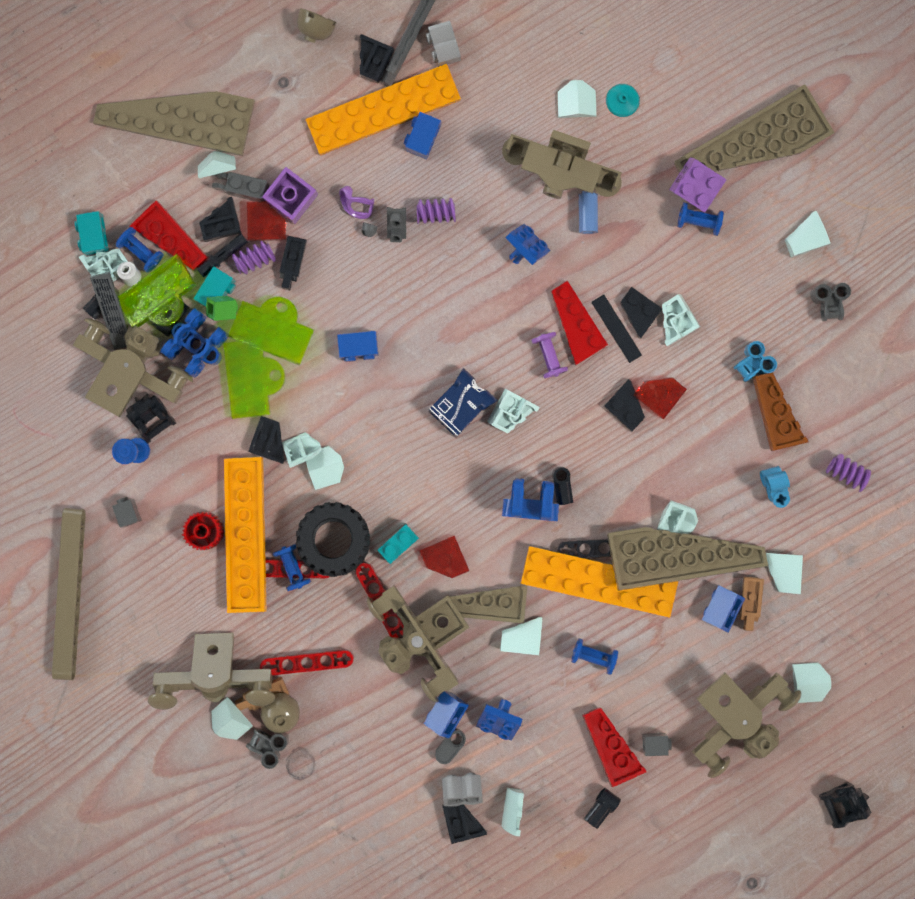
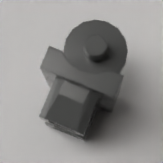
(396, 224)

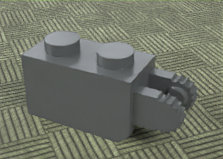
(242, 186)

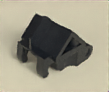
(145, 410)
(853, 801)

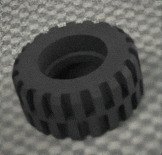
(333, 513)

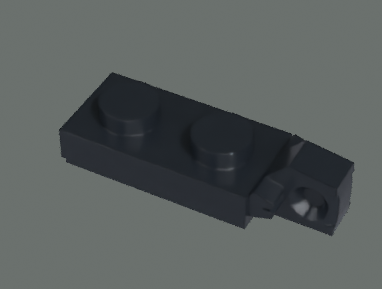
(292, 261)

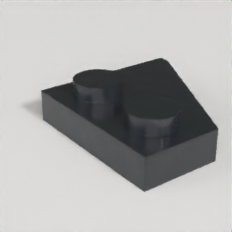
(374, 58)
(221, 222)
(640, 311)
(626, 406)
(268, 440)
(462, 824)

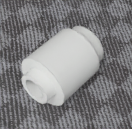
(129, 273)

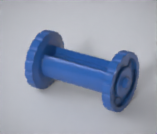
(700, 219)
(129, 241)
(129, 451)
(291, 567)
(594, 656)

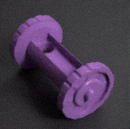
(549, 355)

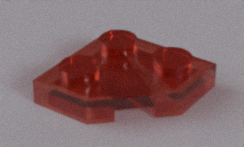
(264, 223)
(660, 395)
(445, 558)

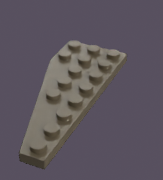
(200, 120)
(772, 133)
(659, 556)

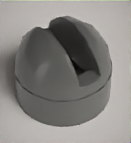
(369, 229)

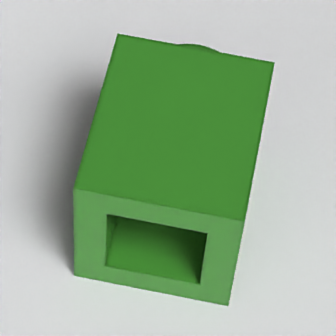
(221, 308)

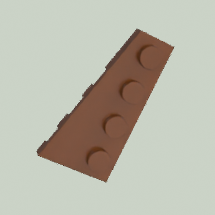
(778, 419)

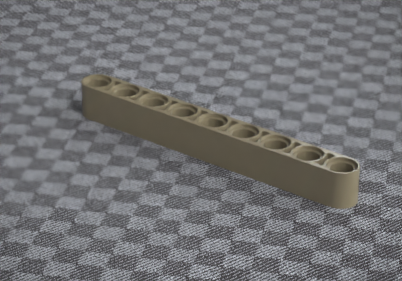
(68, 594)

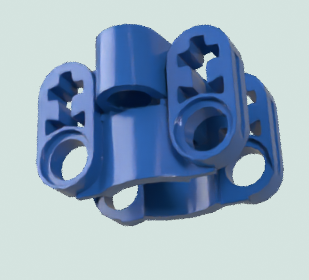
(194, 321)
(528, 508)

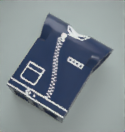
(461, 403)

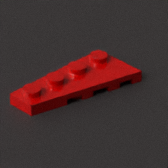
(162, 229)
(581, 332)
(615, 755)

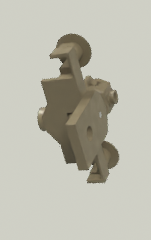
(562, 165)

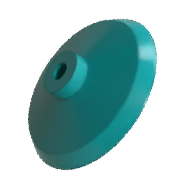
(622, 100)

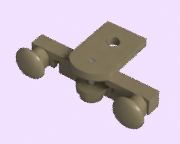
(212, 675)

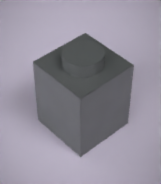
(126, 512)
(656, 744)

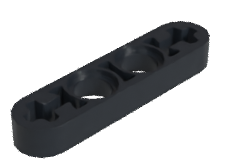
(594, 548)

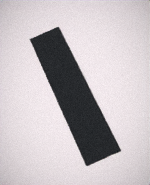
(616, 328)

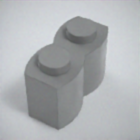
(443, 43)
(462, 790)

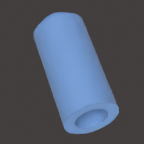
(588, 213)

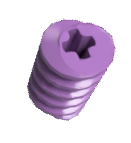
(435, 211)
(254, 257)
(849, 471)

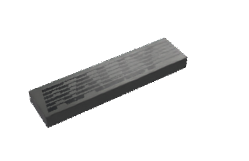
(110, 308)

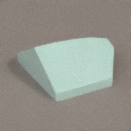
(576, 100)
(216, 163)
(301, 449)
(325, 468)
(678, 518)
(811, 681)
(229, 720)

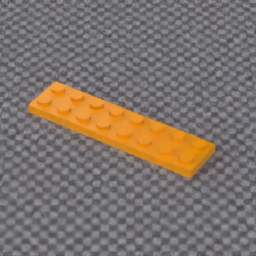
(383, 109)
(245, 535)
(593, 581)

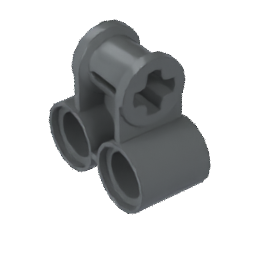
(831, 301)
(267, 745)

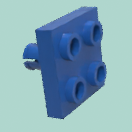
(526, 245)
(499, 721)

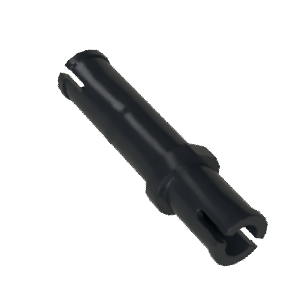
(220, 256)

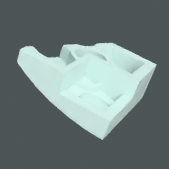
(807, 236)
(104, 262)
(678, 319)
(510, 411)
(786, 571)
(523, 638)
(512, 811)

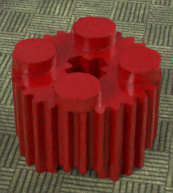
(200, 541)

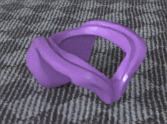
(346, 200)

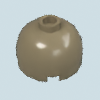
(314, 25)
(281, 714)

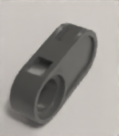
(448, 750)

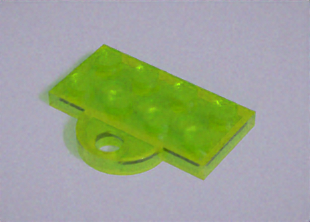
(157, 294)
(272, 330)
(250, 380)

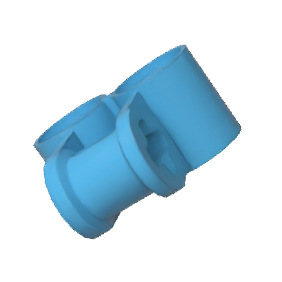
(753, 363)
(776, 483)

